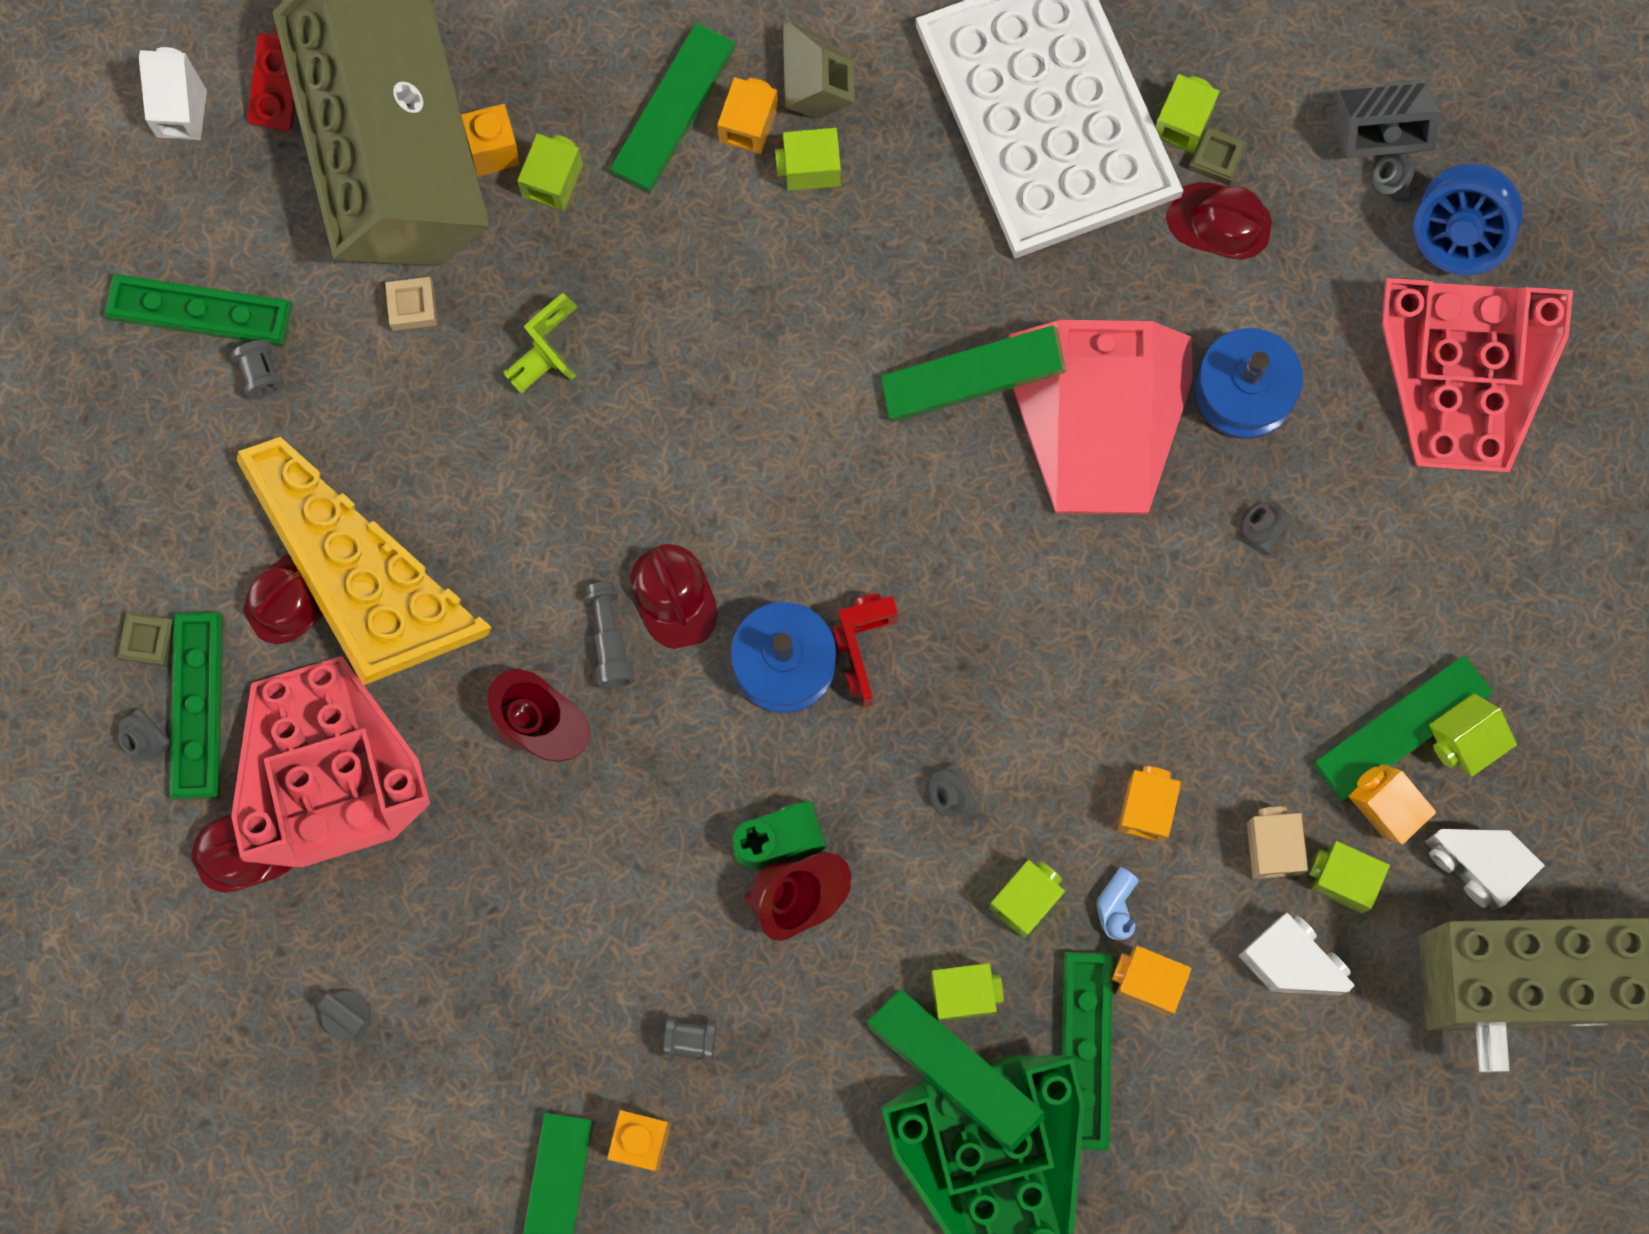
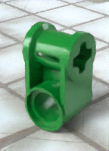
(788, 833)

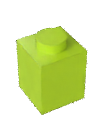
(1186, 112)
(810, 159)
(550, 171)
(1472, 735)
(1347, 876)
(1028, 897)
(966, 992)

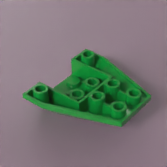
(971, 1177)

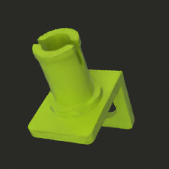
(542, 355)

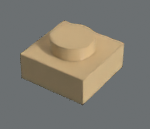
(411, 303)

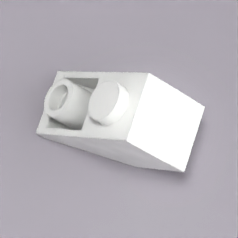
(172, 94)
(1488, 861)
(1293, 963)

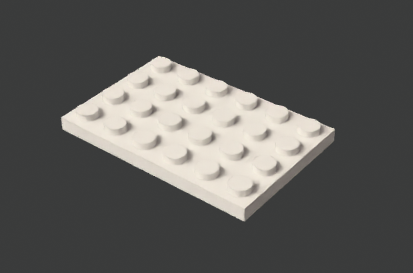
(1048, 116)

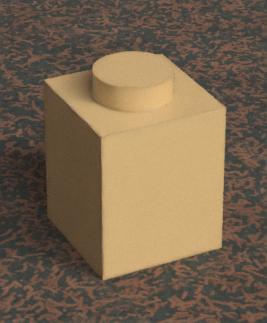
(1276, 844)

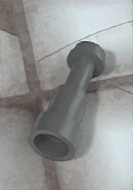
(613, 666)

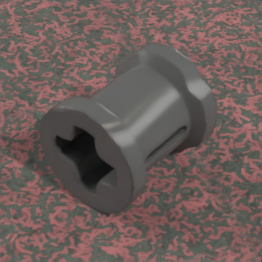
(257, 369)
(689, 1040)

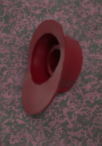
(1220, 220)
(674, 596)
(281, 604)
(536, 717)
(219, 861)
(799, 894)

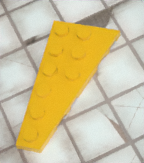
(360, 576)

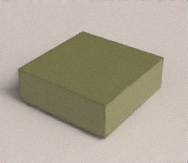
(1217, 156)
(146, 639)

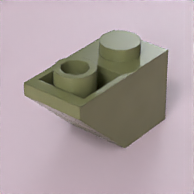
(815, 73)

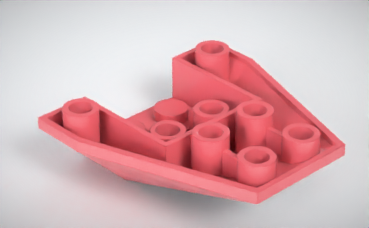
(1471, 366)
(1109, 418)
(321, 770)

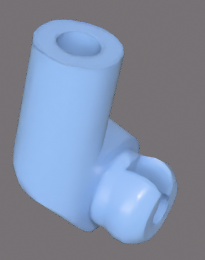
(1113, 908)

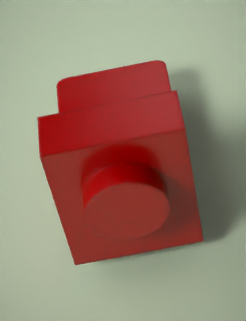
(271, 92)
(867, 614)

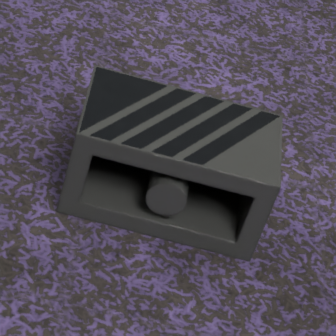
(1386, 120)

